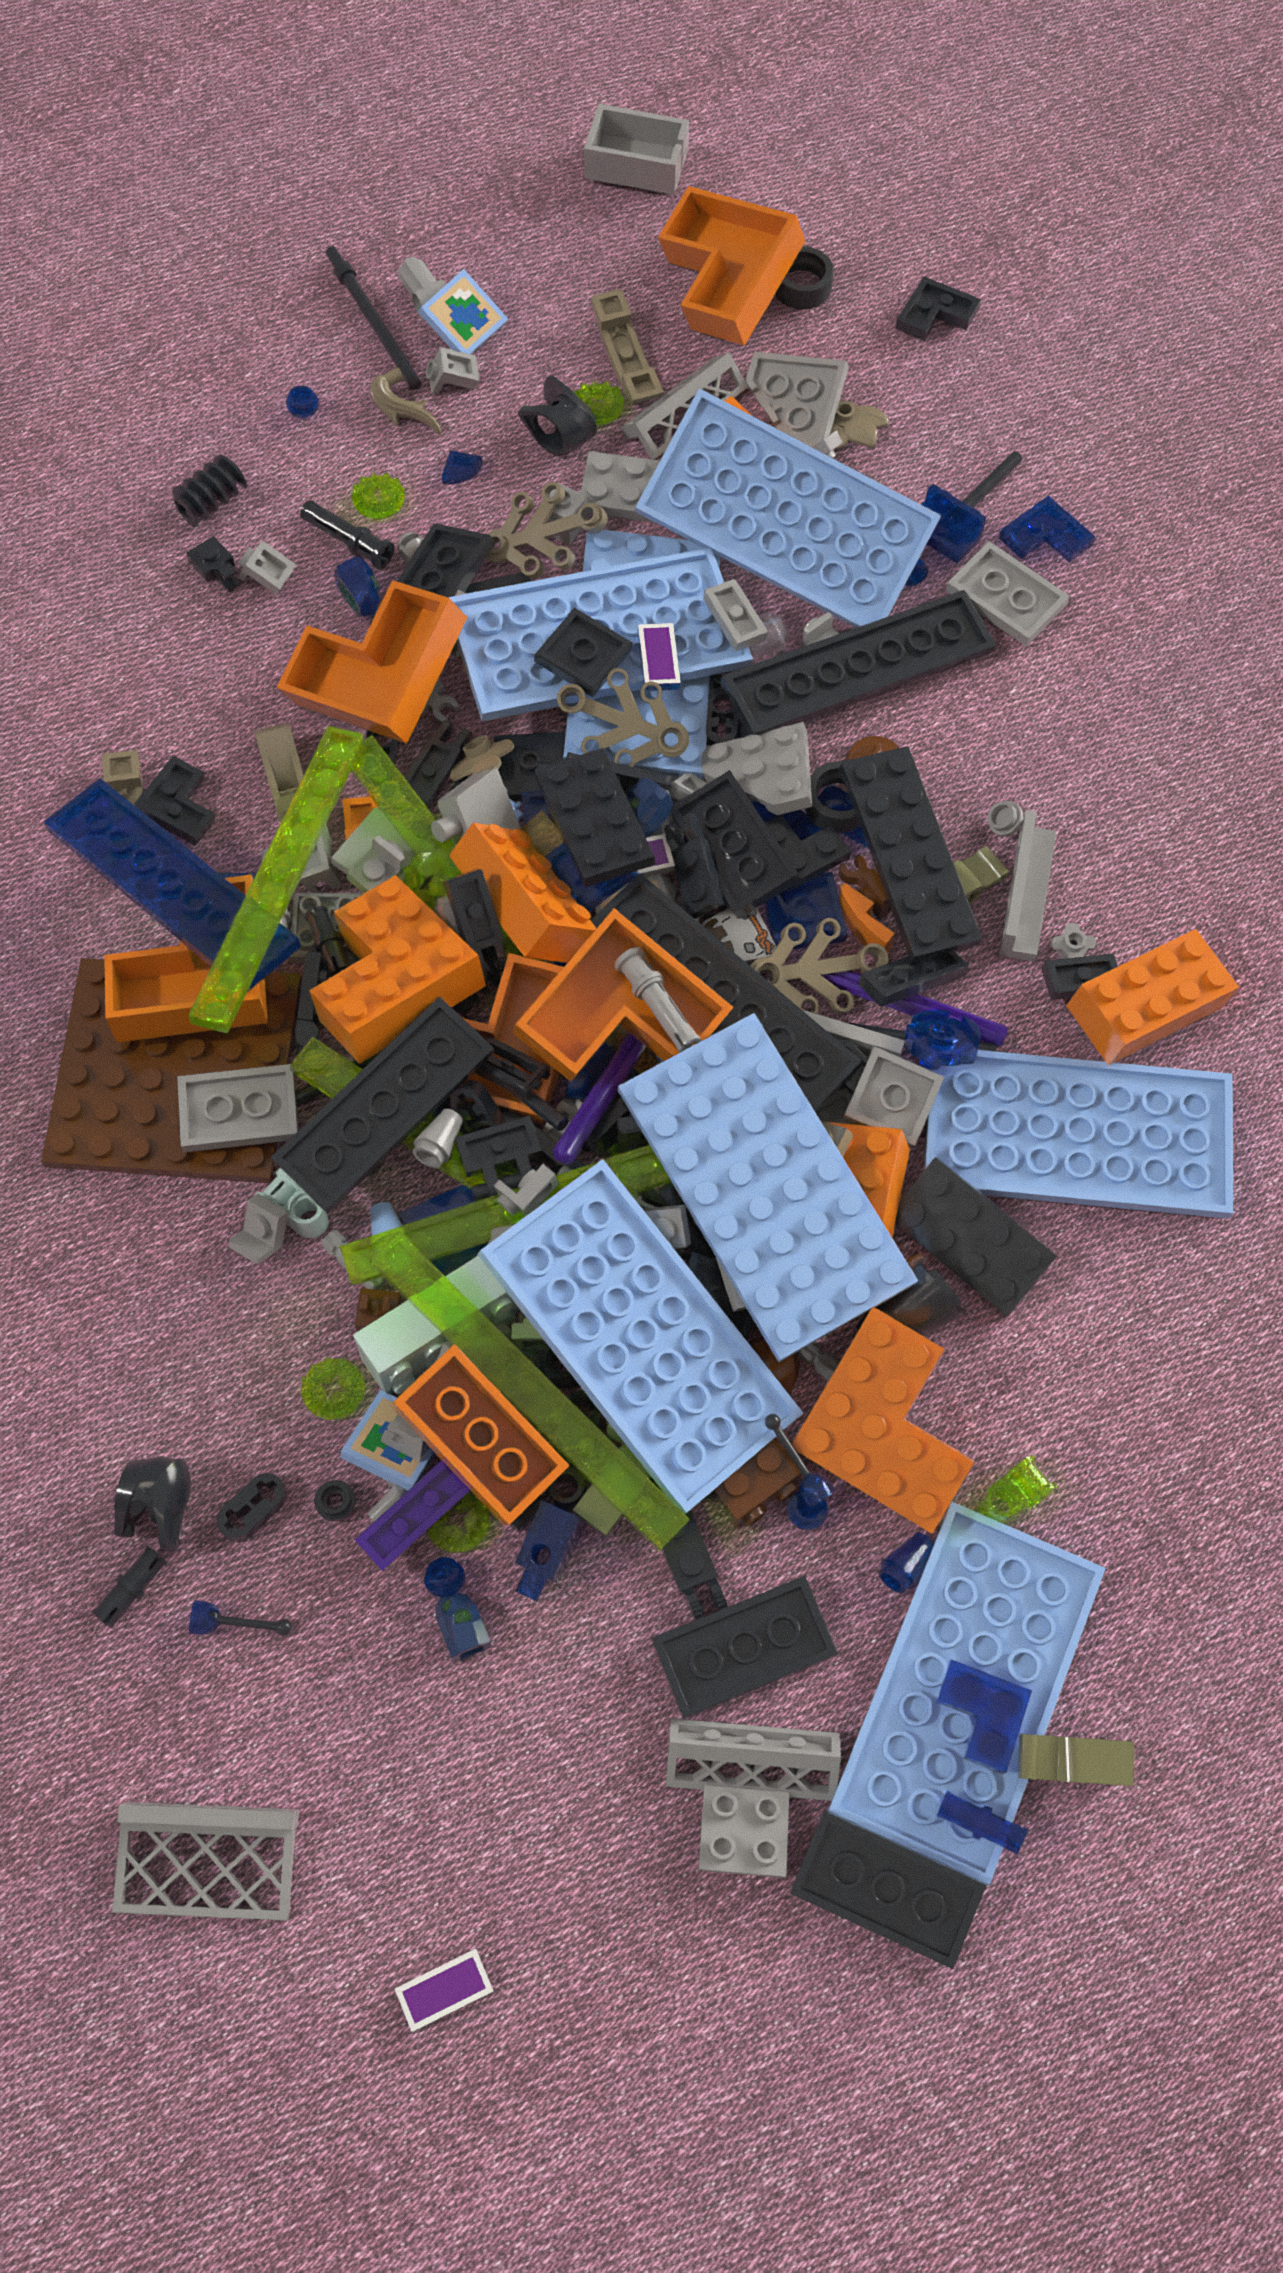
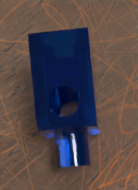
(553, 1530)

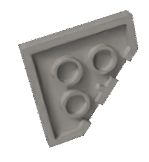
(798, 392)
(767, 766)

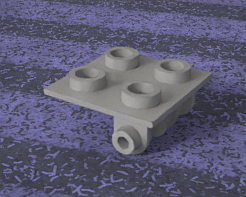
(744, 1831)

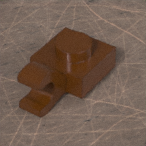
(868, 884)

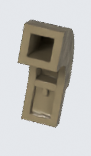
(280, 764)

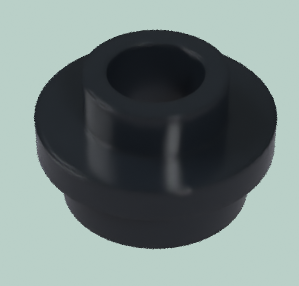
(331, 1489)

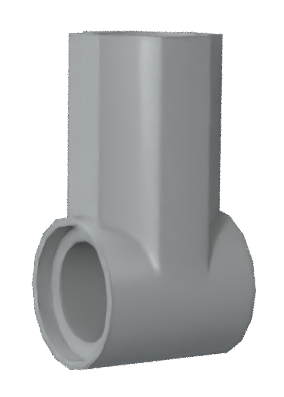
(418, 282)

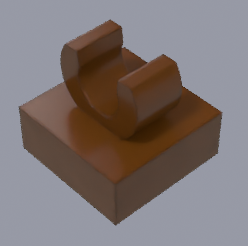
(374, 1305)

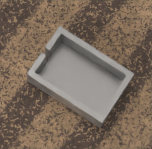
(636, 149)

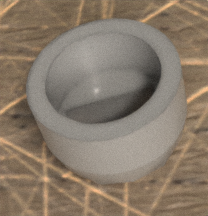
(408, 545)

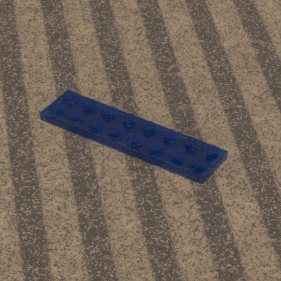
(158, 873)

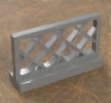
(204, 1820)

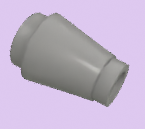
(437, 1140)

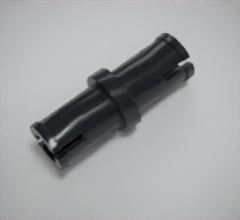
(327, 940)
(129, 1587)

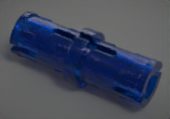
(982, 1822)

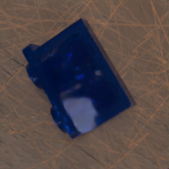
(958, 526)

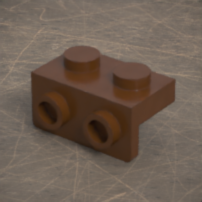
(758, 1483)

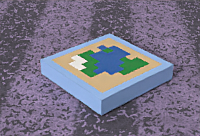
(463, 314)
(369, 1453)

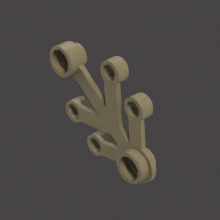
(538, 531)
(630, 722)
(810, 968)

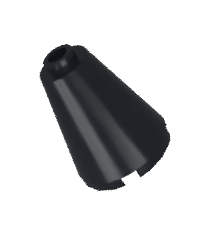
(925, 1304)

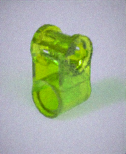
(1021, 1489)

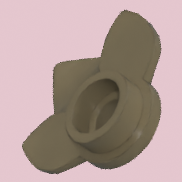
(858, 424)
(480, 755)

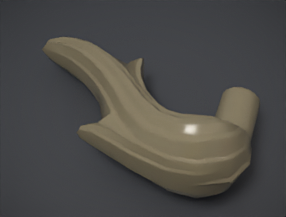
(396, 407)

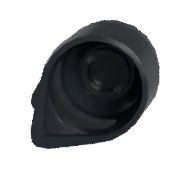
(569, 414)
(160, 1485)

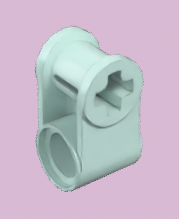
(292, 1198)

